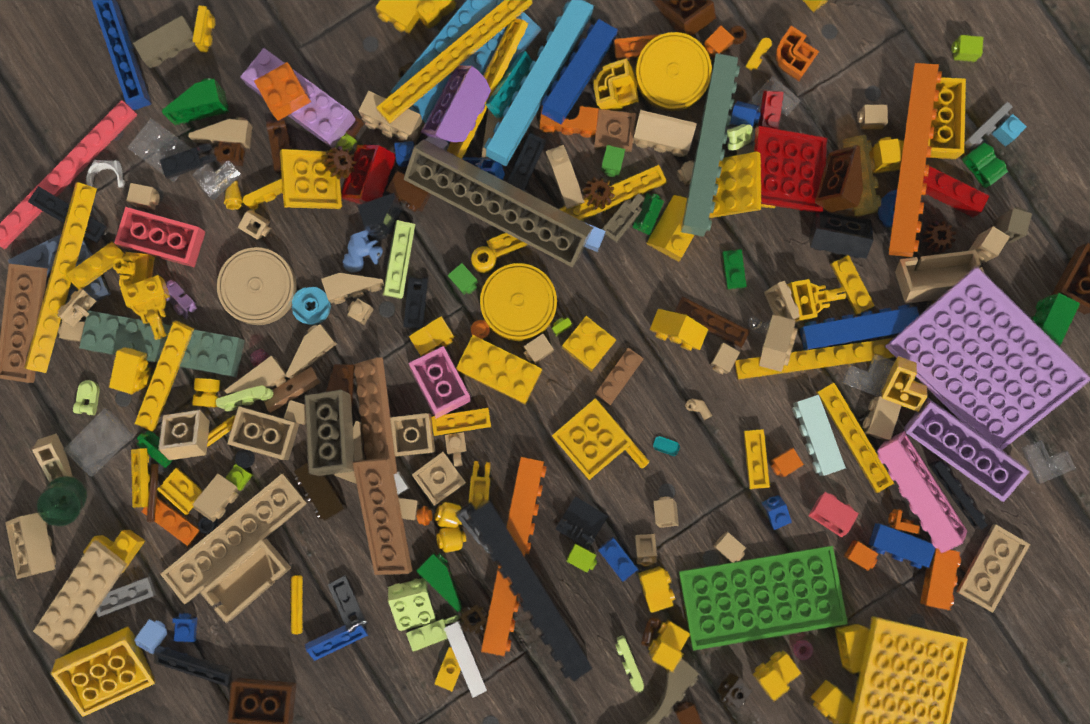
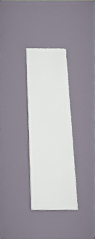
(465, 659)

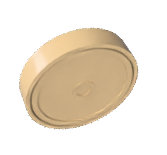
(256, 286)

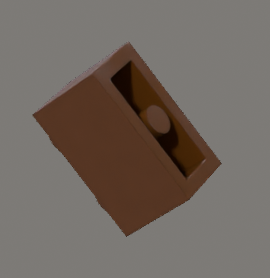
(409, 194)

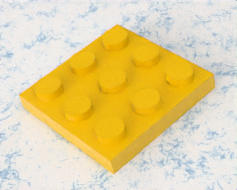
(307, 182)
(738, 185)
(592, 438)

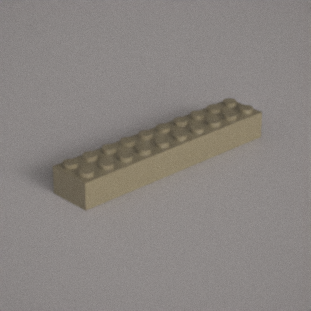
(497, 203)

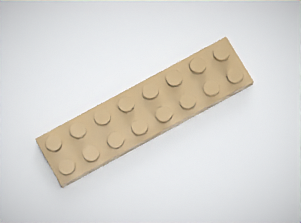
(234, 538)

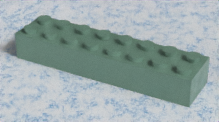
(204, 352)

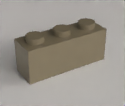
(165, 42)

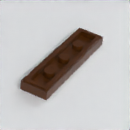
(713, 322)

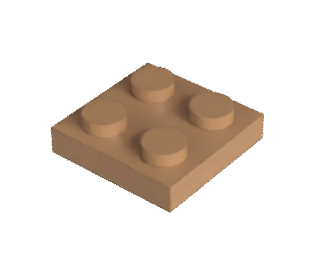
(615, 129)

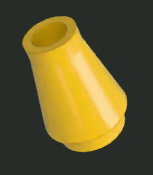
(233, 197)

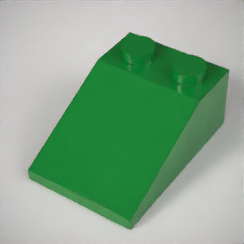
(197, 102)

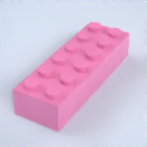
(922, 492)

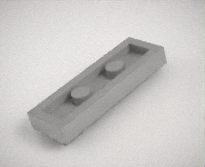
(988, 127)
(126, 596)

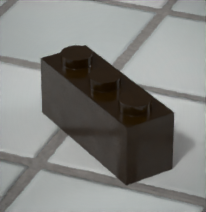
(320, 492)

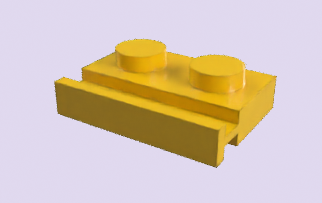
(203, 28)
(180, 490)

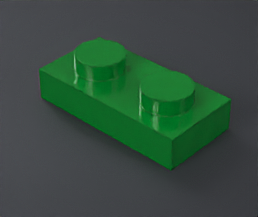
(734, 269)

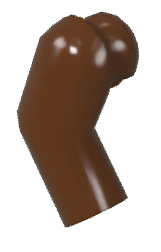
(651, 625)

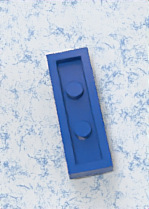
(333, 641)

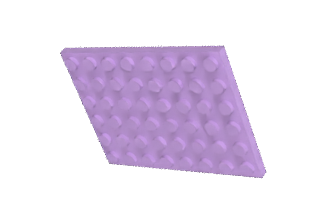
(988, 360)

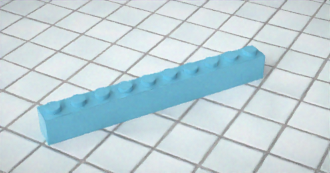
(538, 82)

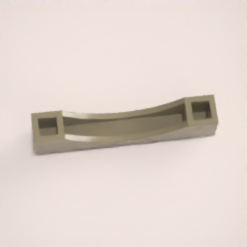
(675, 686)

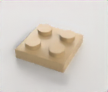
(781, 301)
(438, 478)

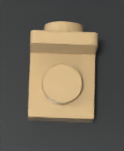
(646, 549)

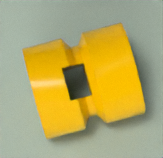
(205, 392)

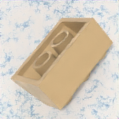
(664, 133)
(30, 545)

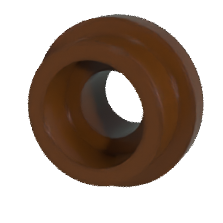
(738, 30)

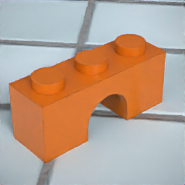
(583, 124)

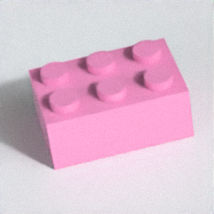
(439, 382)

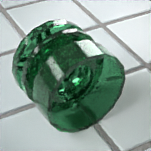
(62, 511)

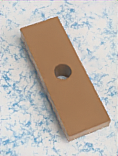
(292, 389)

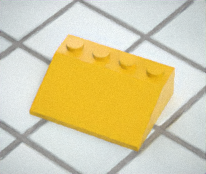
(103, 672)

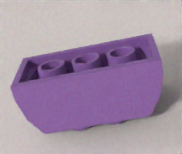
(458, 105)

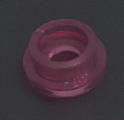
(258, 357)
(808, 652)

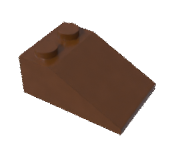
(687, 15)
(841, 180)

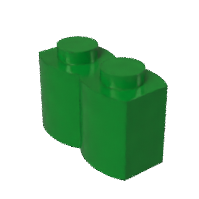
(985, 165)

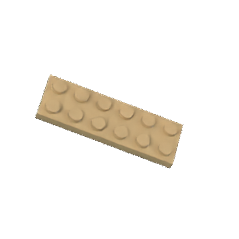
(80, 597)

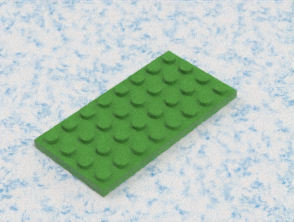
(762, 597)

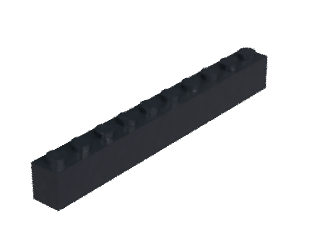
(529, 590)

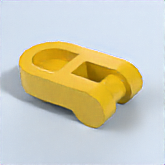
(755, 59)

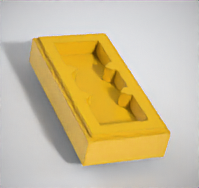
(449, 671)

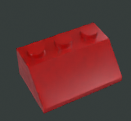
(370, 174)

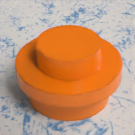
(480, 329)
(424, 516)

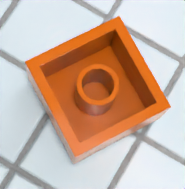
(282, 91)

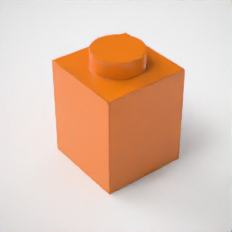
(718, 42)
(786, 463)
(861, 555)

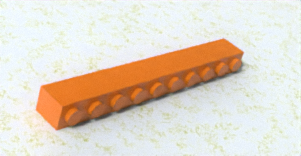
(914, 160)
(519, 527)

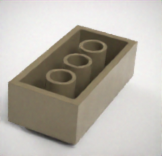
(329, 433)

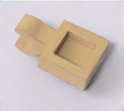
(456, 445)

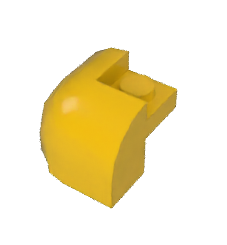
(616, 86)

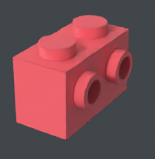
(833, 514)

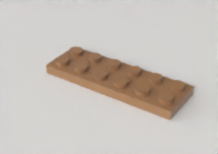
(20, 314)
(374, 410)
(382, 516)

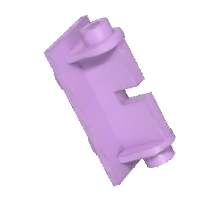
(180, 305)

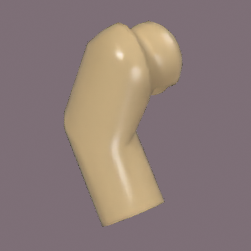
(698, 406)

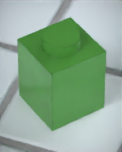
(612, 161)
(463, 279)

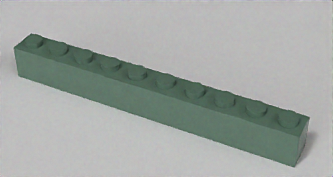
(709, 146)

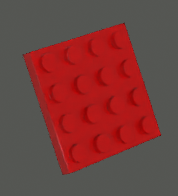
(790, 168)

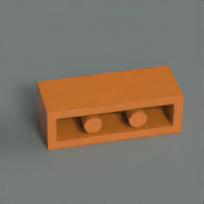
(941, 579)

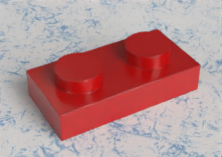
(771, 109)

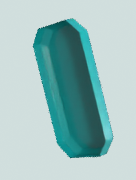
(666, 446)

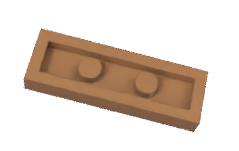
(619, 376)

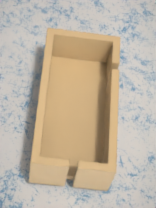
(933, 274)
(246, 580)

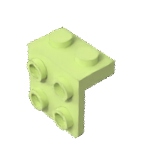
(411, 604)

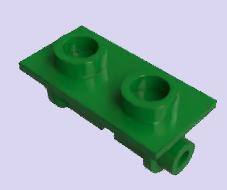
(650, 211)
(151, 442)

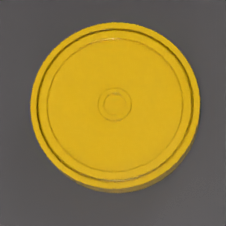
(673, 71)
(518, 302)

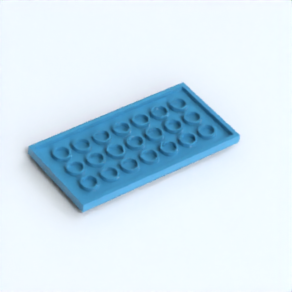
(465, 18)

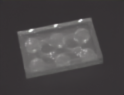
(155, 144)
(98, 442)

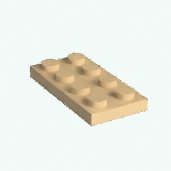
(993, 568)

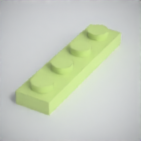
(398, 259)

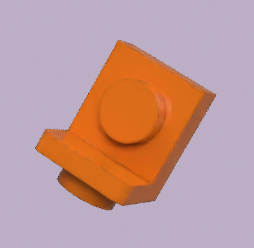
(901, 525)

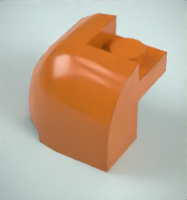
(794, 54)

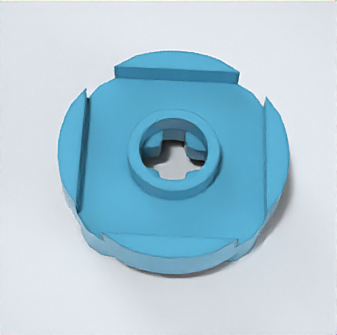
(300, 306)

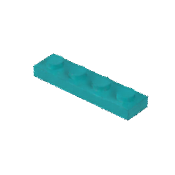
(509, 85)

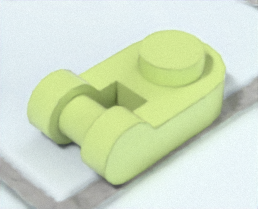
(739, 136)
(87, 390)

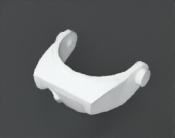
(99, 165)

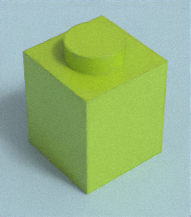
(967, 48)
(582, 558)

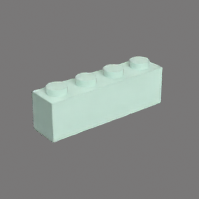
(819, 436)

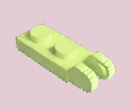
(244, 397)
(429, 633)
(629, 665)

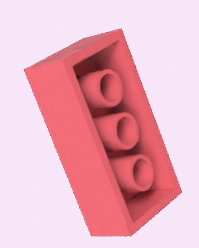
(159, 237)

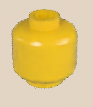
(483, 253)
(446, 515)
(450, 539)

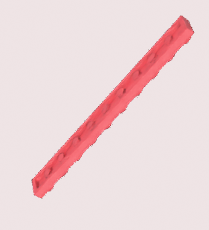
(67, 170)

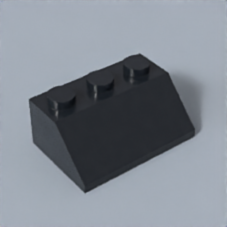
(380, 215)
(841, 234)

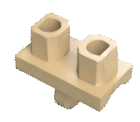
(76, 307)

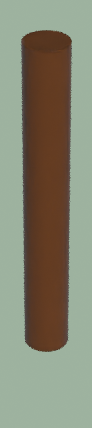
(152, 493)

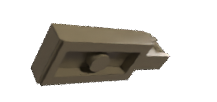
(623, 218)

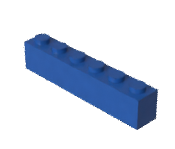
(122, 53)
(579, 72)
(857, 329)

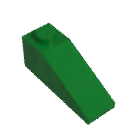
(438, 575)

